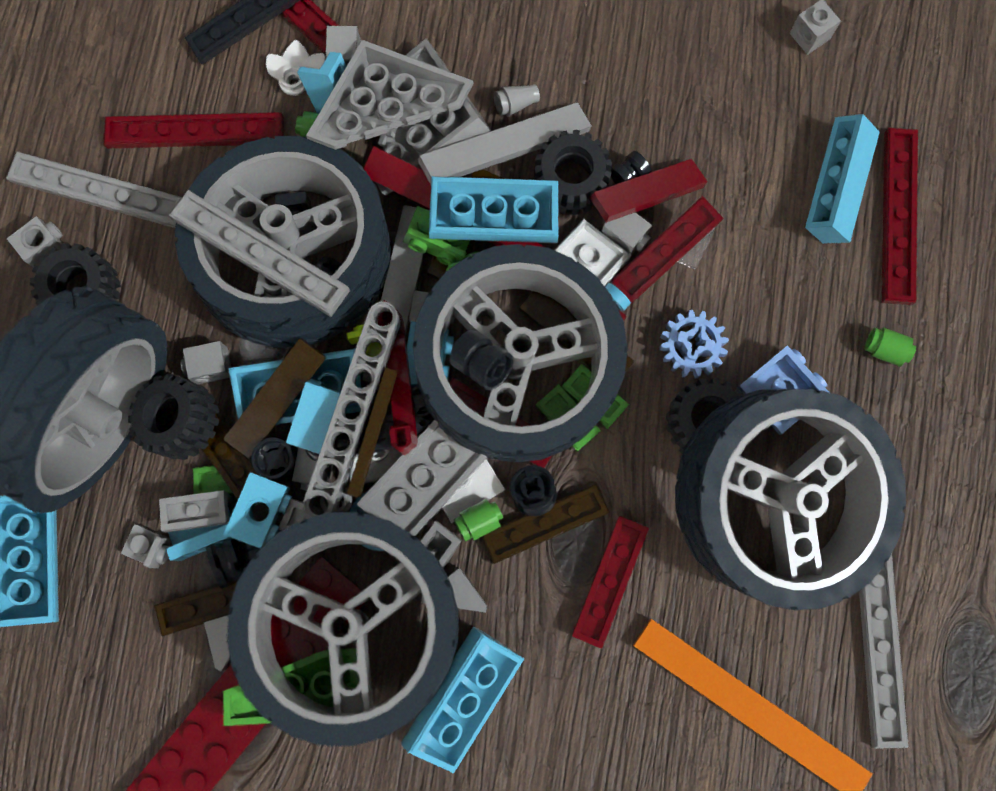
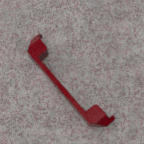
(404, 432)

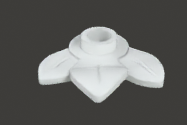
(285, 67)

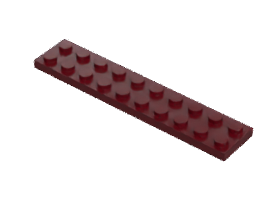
(205, 748)

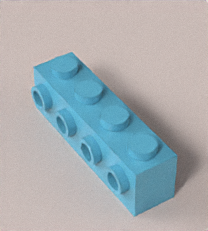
(842, 179)

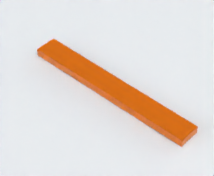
(751, 709)

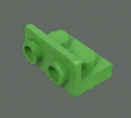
(418, 240)

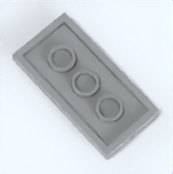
(421, 480)

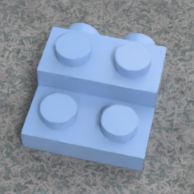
(784, 371)

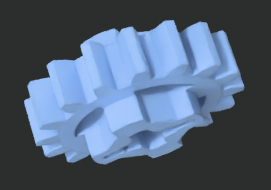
(706, 346)

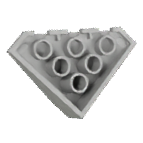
(383, 93)
(438, 131)

